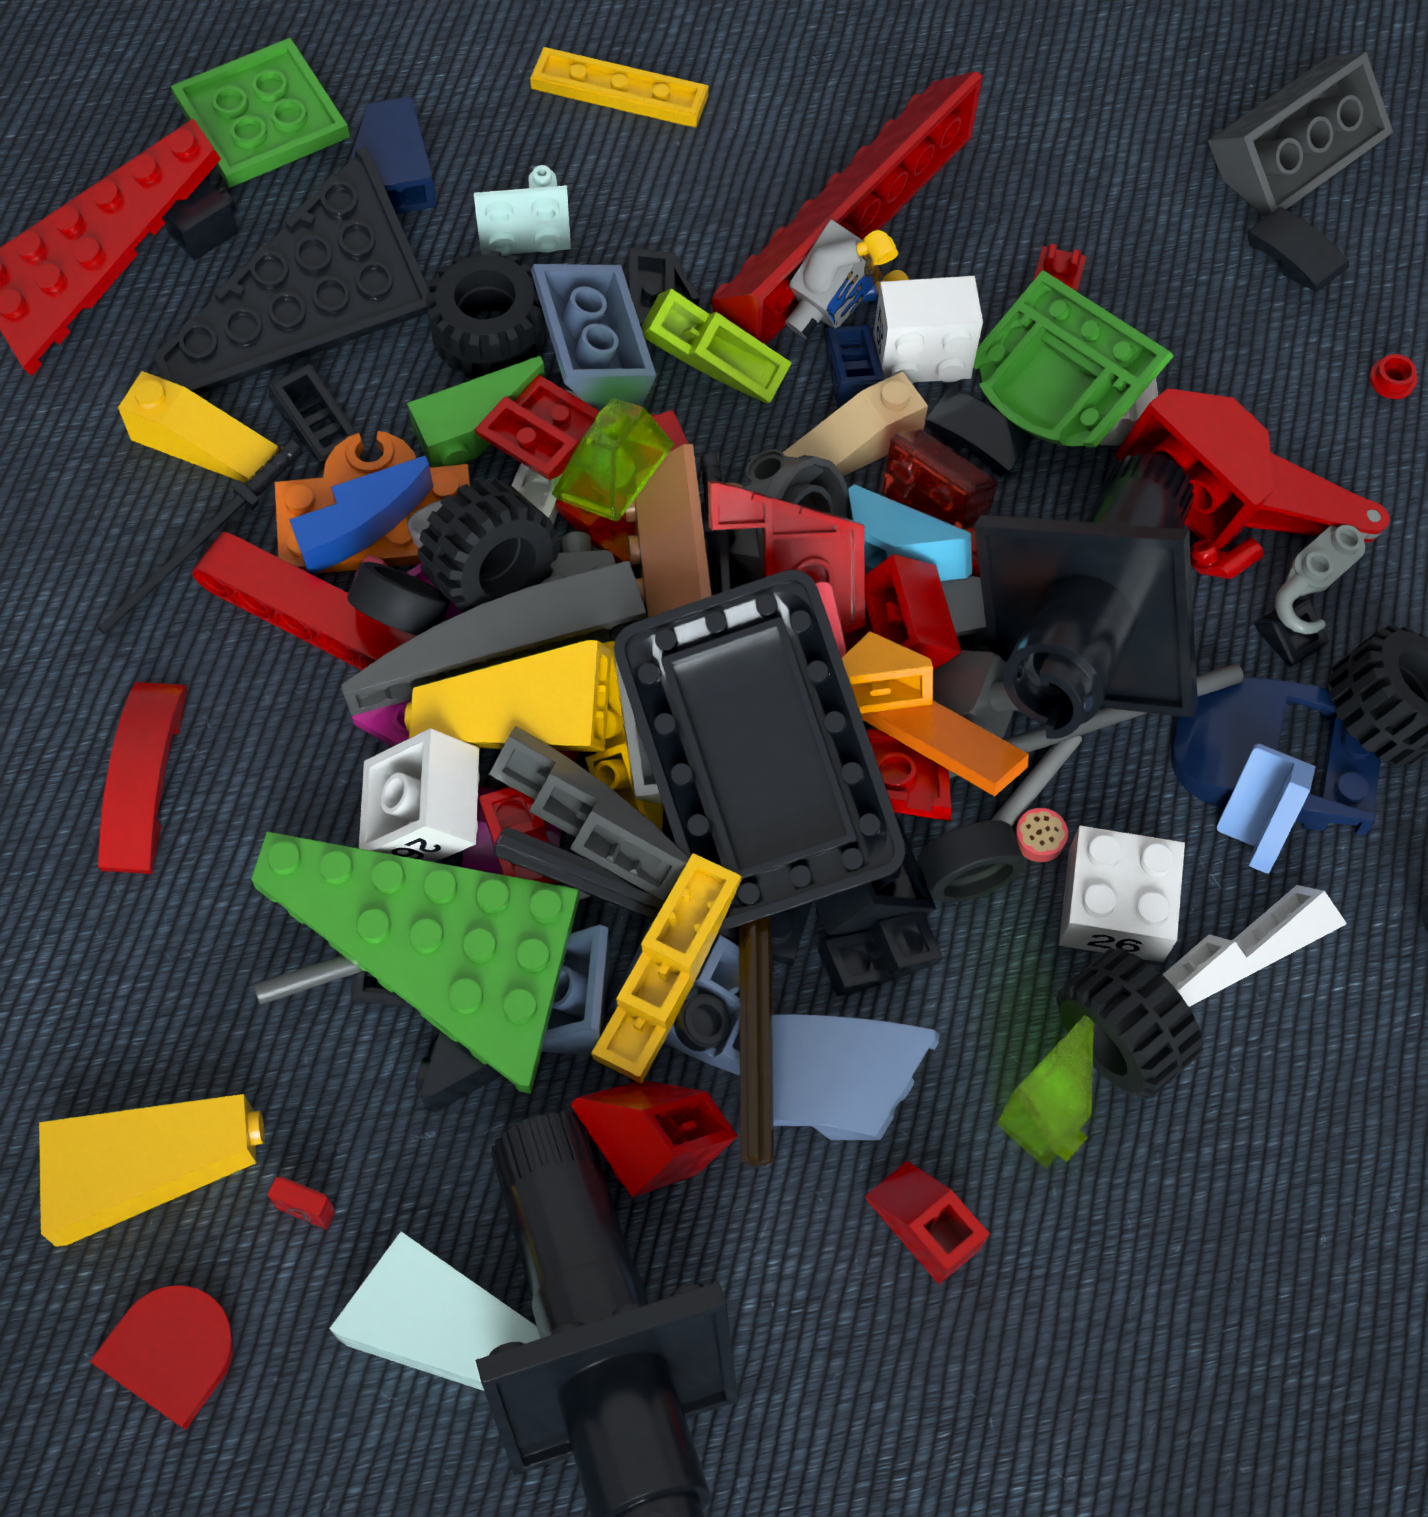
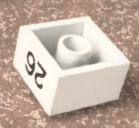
(928, 328)
(421, 798)
(1122, 893)

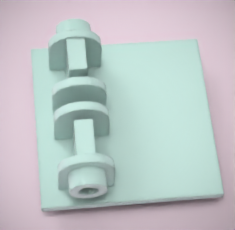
(524, 218)

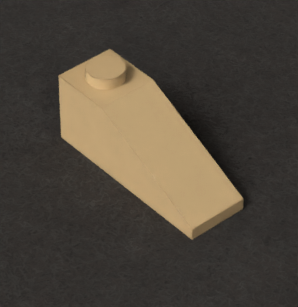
(864, 425)

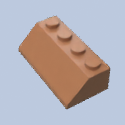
(669, 536)

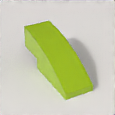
(714, 346)

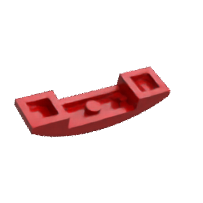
(137, 777)

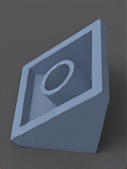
(581, 994)

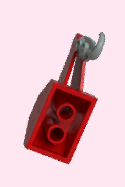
(1248, 486)

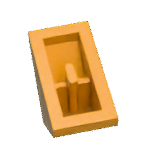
(888, 675)

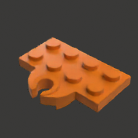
(343, 464)

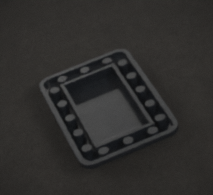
(760, 744)

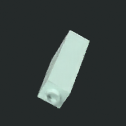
(428, 1316)

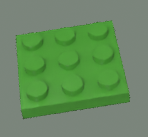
(261, 111)

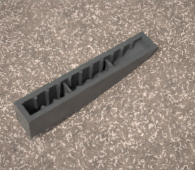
(504, 630)

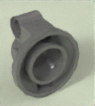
(798, 480)

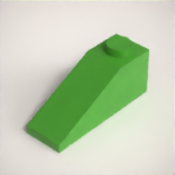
(448, 418)

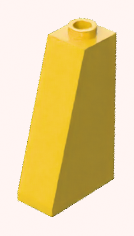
(549, 695)
(135, 1159)

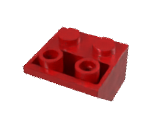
(910, 608)
(654, 1132)

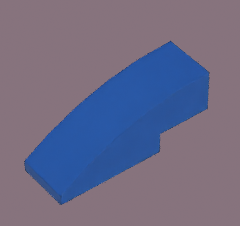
(362, 513)

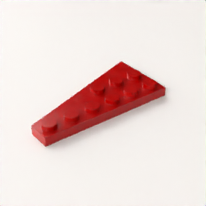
(91, 240)

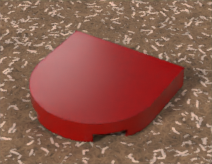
(170, 1350)

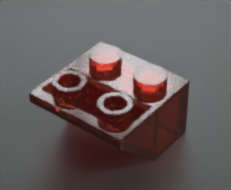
(936, 480)

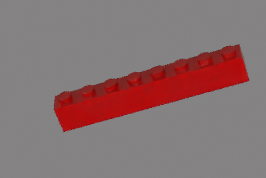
(858, 199)

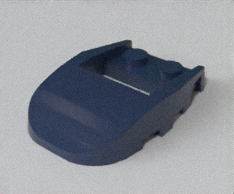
(1227, 724)

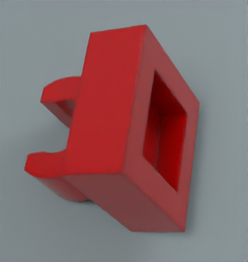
(1062, 265)

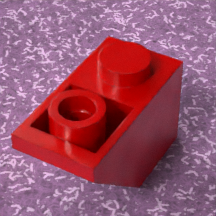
(928, 1220)

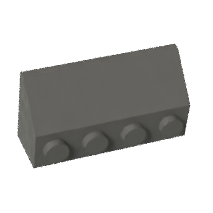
(1303, 133)

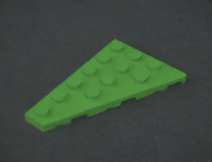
(450, 940)

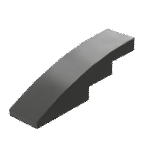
(600, 819)

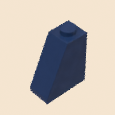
(399, 153)

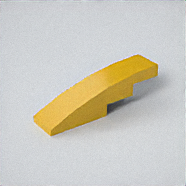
(667, 967)

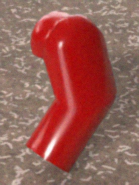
(1212, 562)

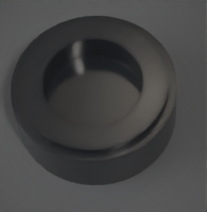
(702, 1023)

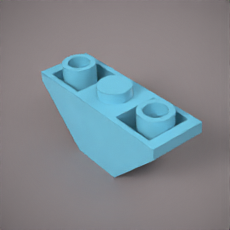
(909, 533)

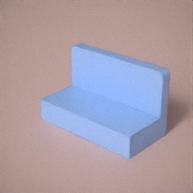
(1266, 803)

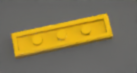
(619, 87)

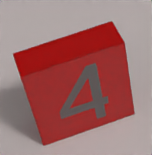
(301, 1202)

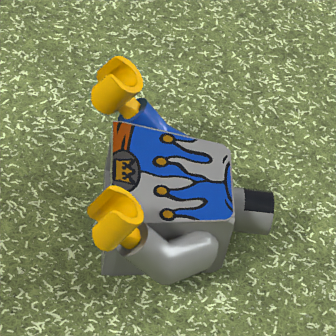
(839, 276)

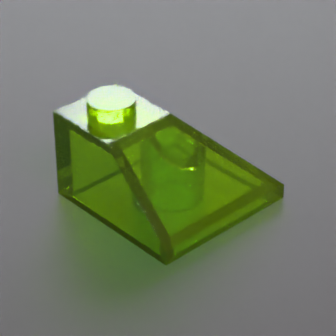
(613, 460)
(1055, 1099)

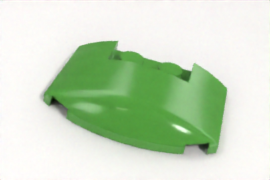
(1065, 365)

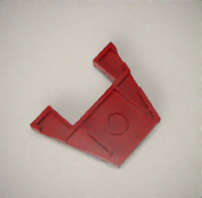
(800, 540)

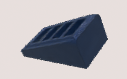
(853, 367)

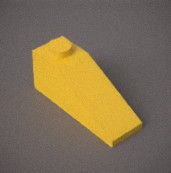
(192, 429)

